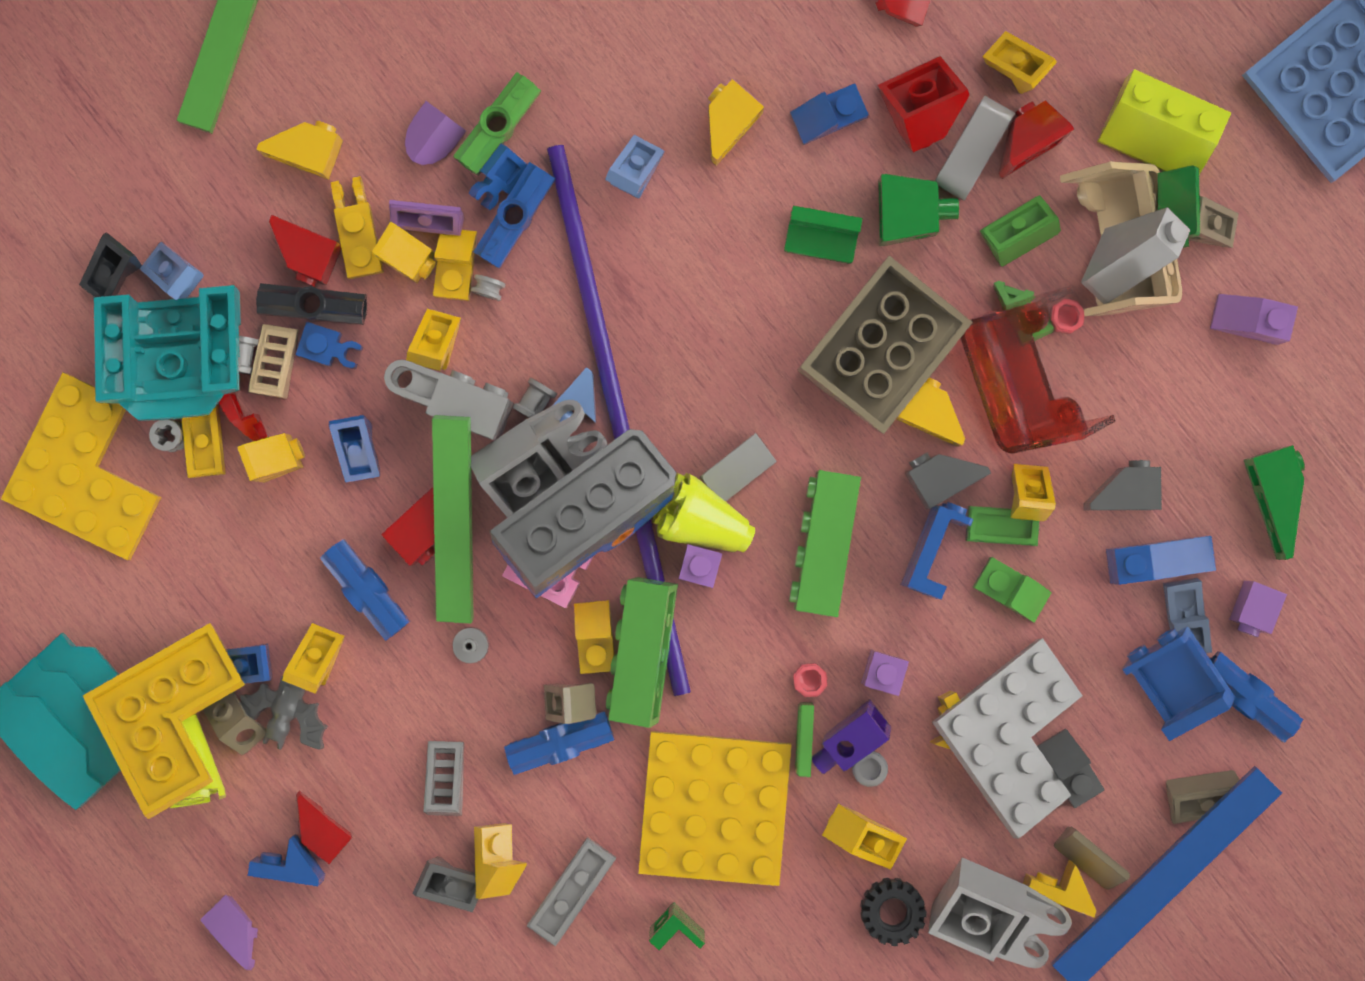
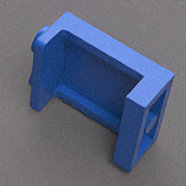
(927, 547)
(1180, 681)

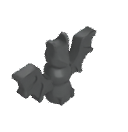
(285, 706)

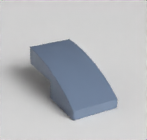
(1186, 608)

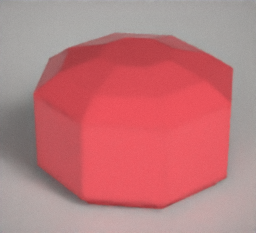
(1067, 316)
(810, 680)

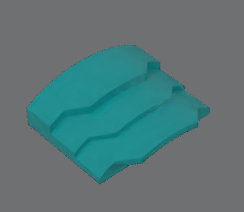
(167, 353)
(51, 724)

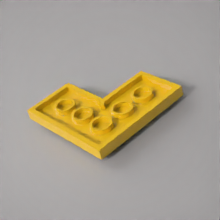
(62, 474)
(145, 711)

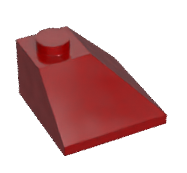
(924, 102)
(1032, 135)

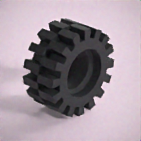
(893, 933)

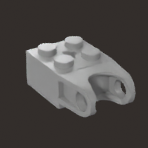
(453, 396)
(534, 456)
(995, 915)

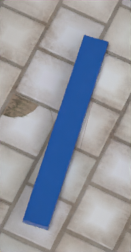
(1167, 877)

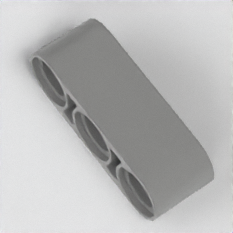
(974, 148)

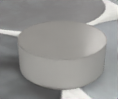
(871, 770)

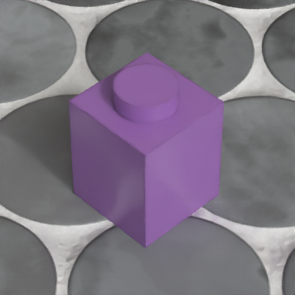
(700, 566)
(1257, 608)
(884, 672)

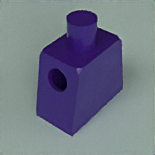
(863, 729)

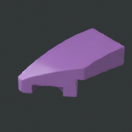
(232, 930)

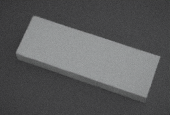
(571, 891)

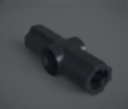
(290, 301)

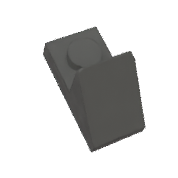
(1071, 767)
(447, 885)

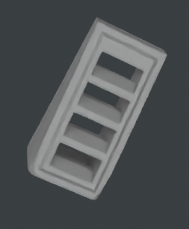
(456, 793)

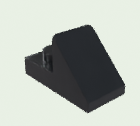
(108, 268)

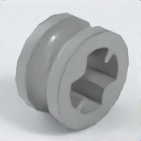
(488, 287)

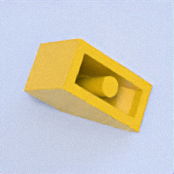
(730, 117)
(305, 148)
(404, 253)
(933, 414)
(271, 457)
(864, 837)

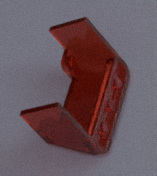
(1015, 382)

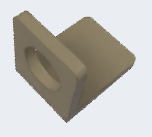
(229, 719)

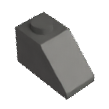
(942, 477)
(1129, 489)

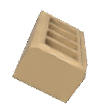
(284, 376)

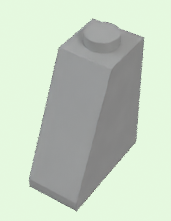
(1133, 253)

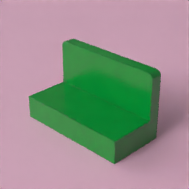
(1181, 194)
(822, 234)
(670, 922)

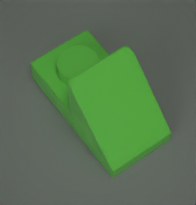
(1012, 589)

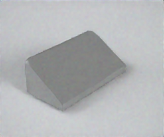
(739, 468)

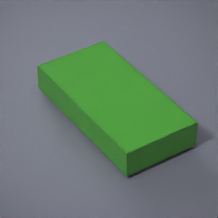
(997, 526)
(804, 739)

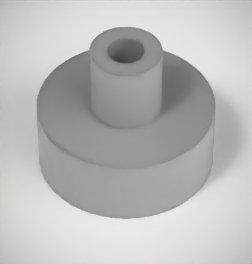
(479, 643)

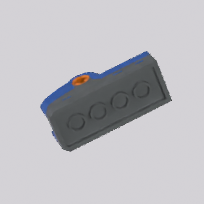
(586, 512)

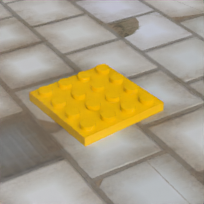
(715, 808)

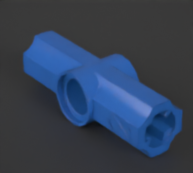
(526, 194)
(364, 589)
(1257, 700)
(558, 743)

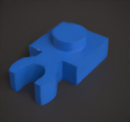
(501, 173)
(323, 344)

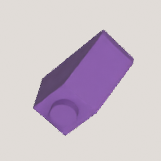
(1254, 318)

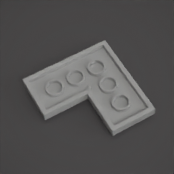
(994, 731)

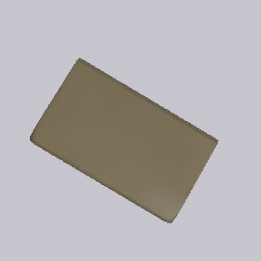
(1194, 795)
(1090, 859)

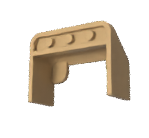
(1120, 194)

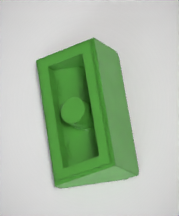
(1021, 230)

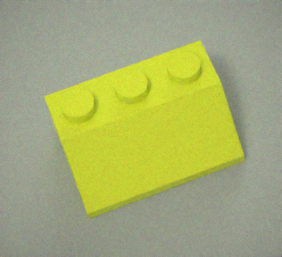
(1162, 124)

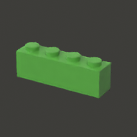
(826, 543)
(642, 651)

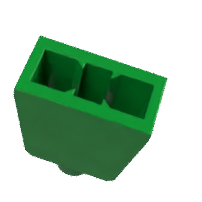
(911, 209)

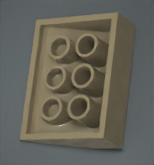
(885, 345)

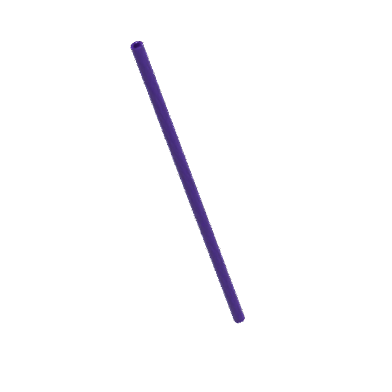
(609, 377)

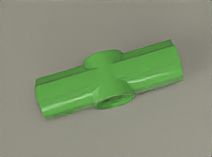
(512, 106)

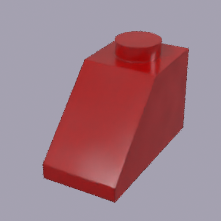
(305, 251)
(413, 532)

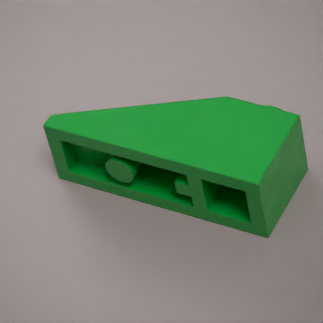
(1278, 491)

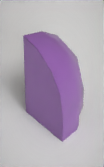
(431, 135)

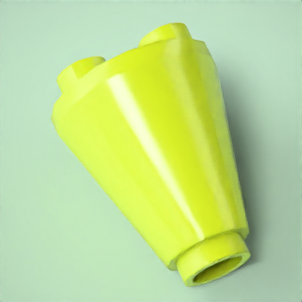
(702, 518)

